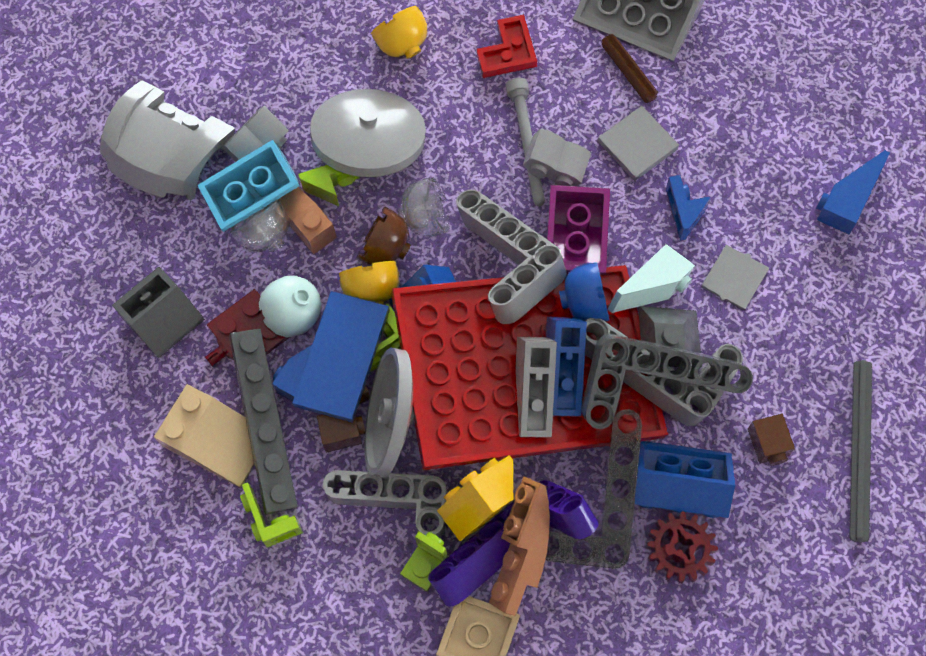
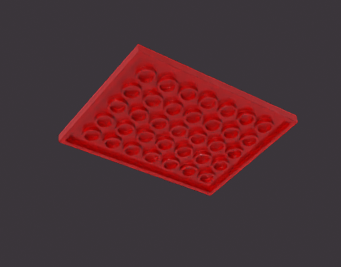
(468, 374)

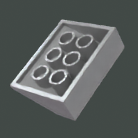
(649, 24)

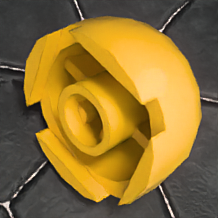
(402, 34)
(371, 282)

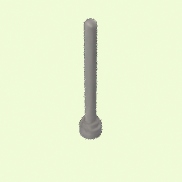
(517, 90)

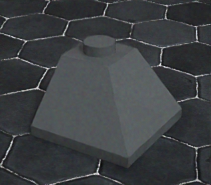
(670, 328)

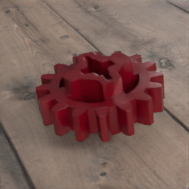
(687, 561)

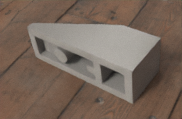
(535, 385)

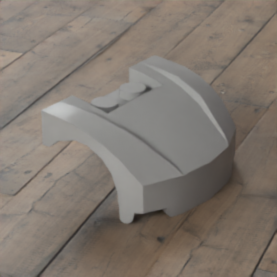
(158, 144)

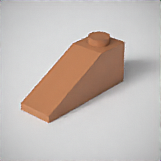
(308, 220)

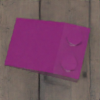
(579, 224)

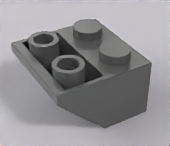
(158, 312)

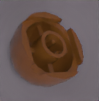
(386, 239)

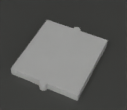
(735, 277)

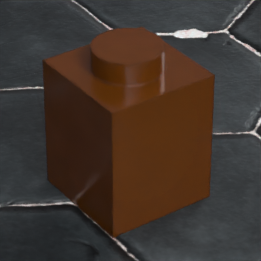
(340, 434)
(771, 439)

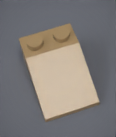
(208, 435)

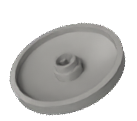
(367, 133)
(388, 412)

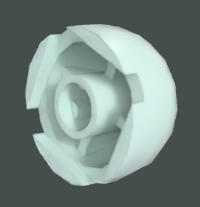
(290, 306)

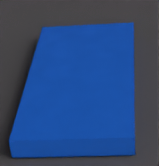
(341, 356)

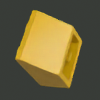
(479, 498)

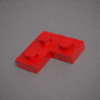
(513, 54)

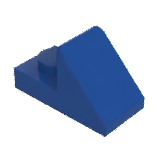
(685, 211)

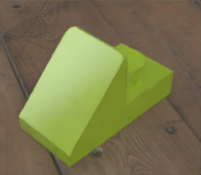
(322, 180)

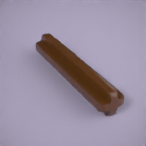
(629, 68)

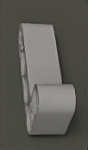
(384, 496)

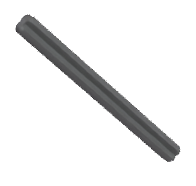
(861, 452)

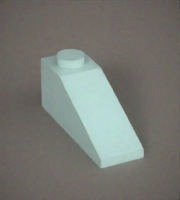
(654, 281)

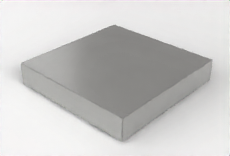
(638, 143)

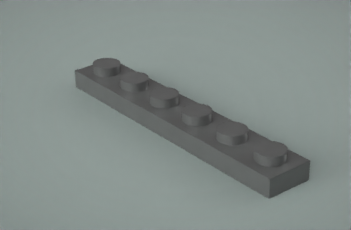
(262, 421)

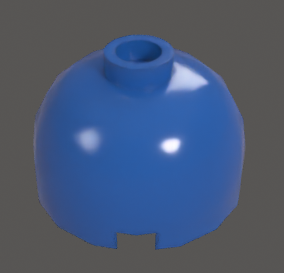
(585, 293)

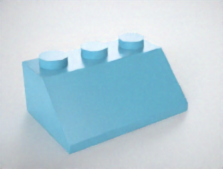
(248, 185)

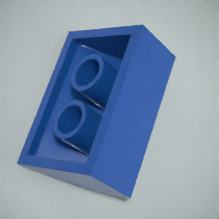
(685, 479)

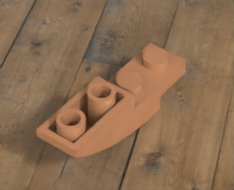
(529, 535)

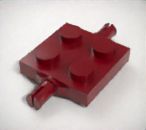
(241, 317)

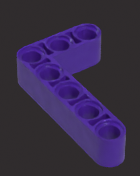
(484, 552)

